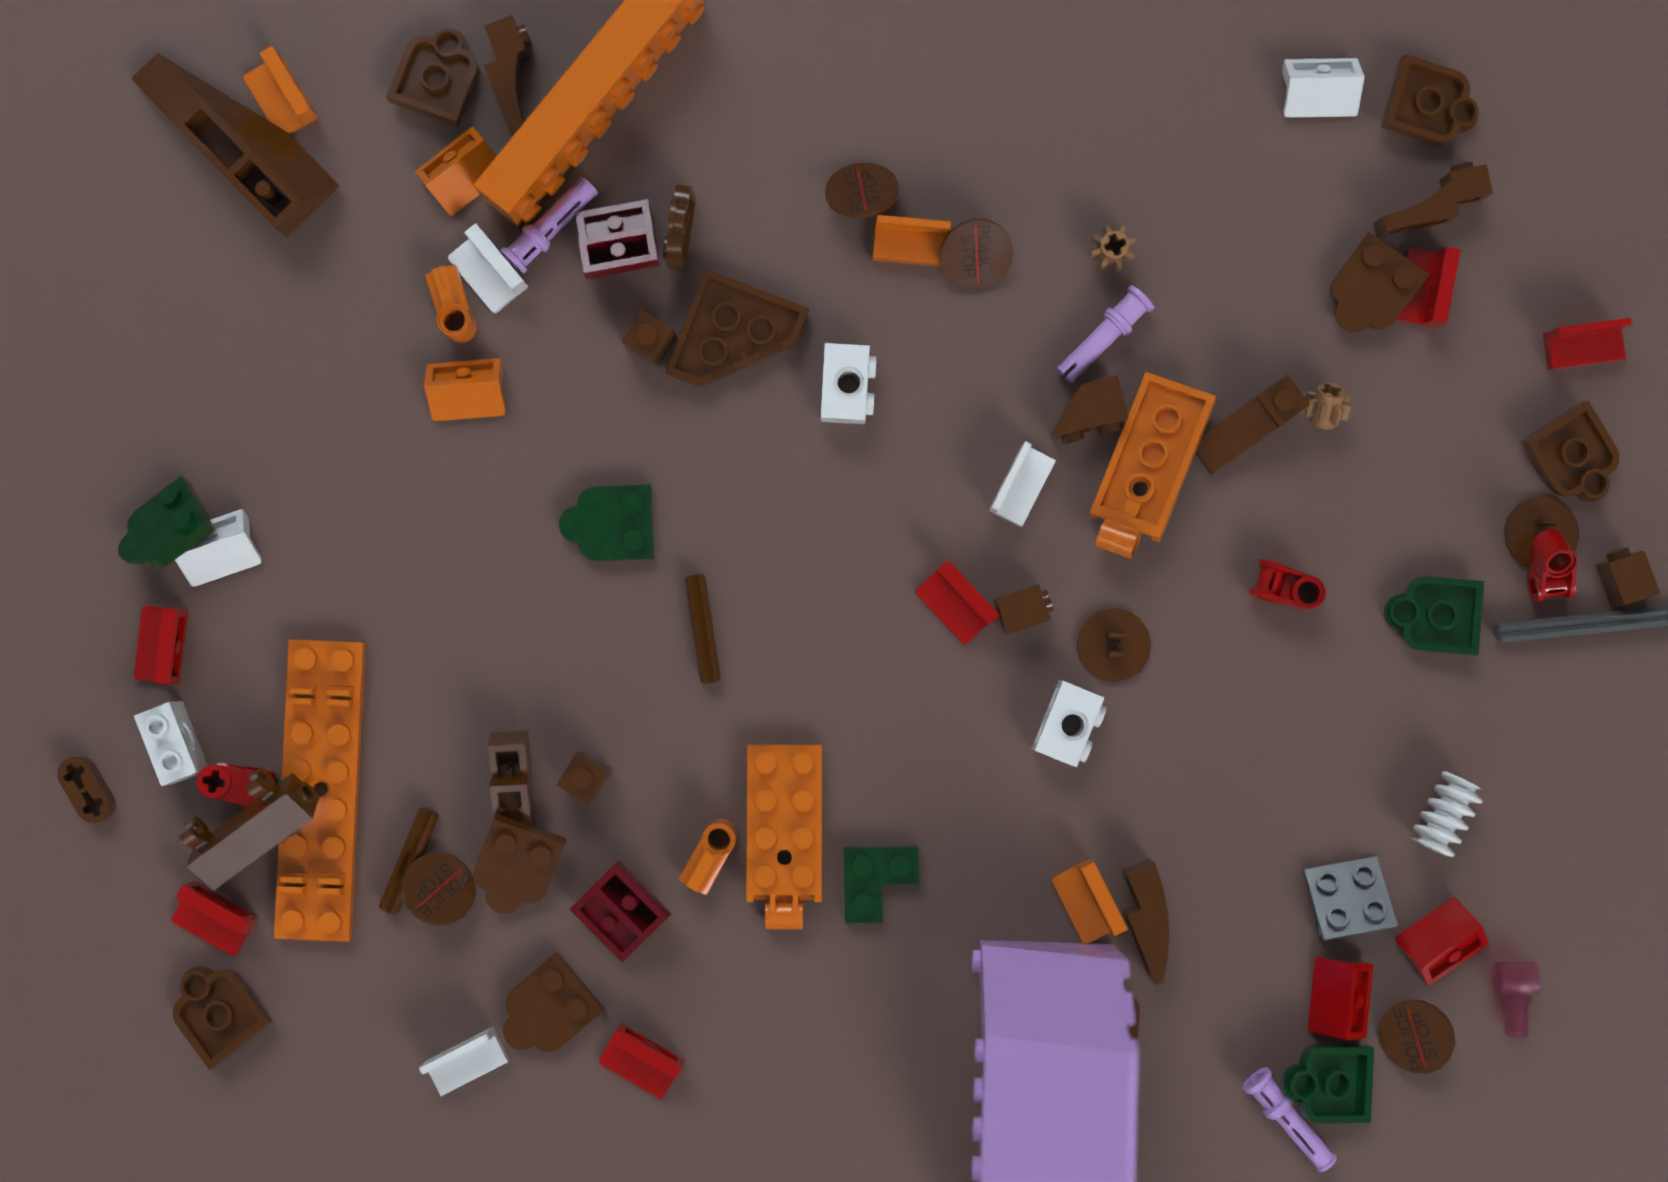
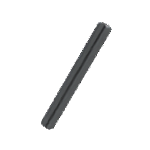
(1581, 624)

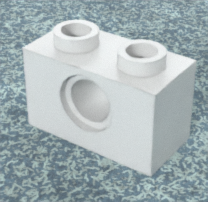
(843, 361)
(1065, 701)
(171, 742)

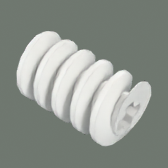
(1447, 814)

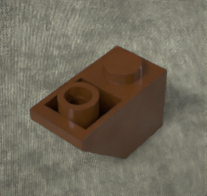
(1092, 407)

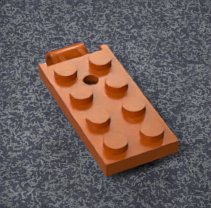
(1154, 451)
(784, 815)

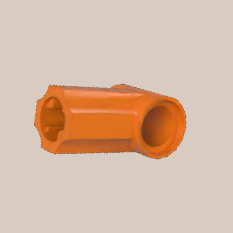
(451, 301)
(708, 858)

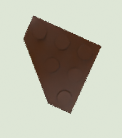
(732, 329)

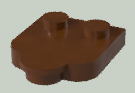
(435, 76)
(1429, 102)
(679, 227)
(1374, 286)
(1574, 454)
(516, 863)
(549, 1007)
(217, 1013)

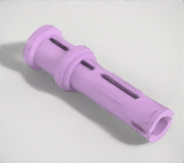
(537, 236)
(1117, 322)
(1281, 1109)

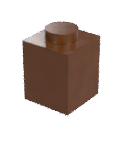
(649, 338)
(1627, 577)
(1023, 609)
(584, 777)

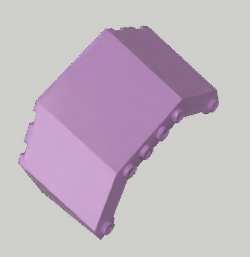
(1054, 1064)

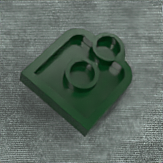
(612, 523)
(165, 526)
(1438, 615)
(1332, 1083)

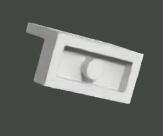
(1322, 87)
(487, 270)
(1022, 484)
(222, 551)
(466, 1061)

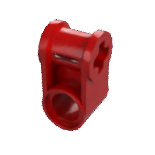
(1551, 567)
(1285, 585)
(235, 779)

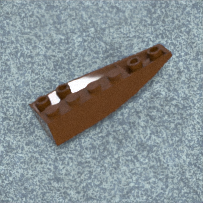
(241, 144)

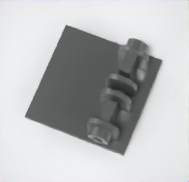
(1350, 898)

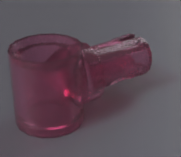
(1516, 985)

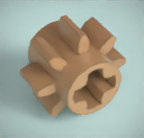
(1117, 238)
(1327, 406)

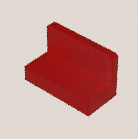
(1433, 300)
(1585, 344)
(956, 602)
(160, 644)
(213, 918)
(1442, 940)
(1340, 998)
(641, 1061)

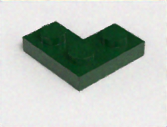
(868, 870)

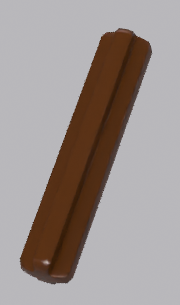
(702, 628)
(412, 850)

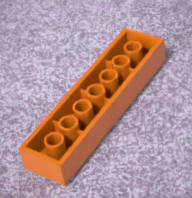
(582, 105)

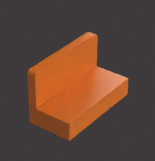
(279, 93)
(456, 169)
(909, 240)
(465, 389)
(1088, 902)

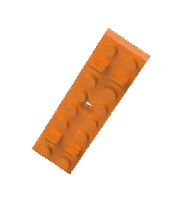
(325, 747)

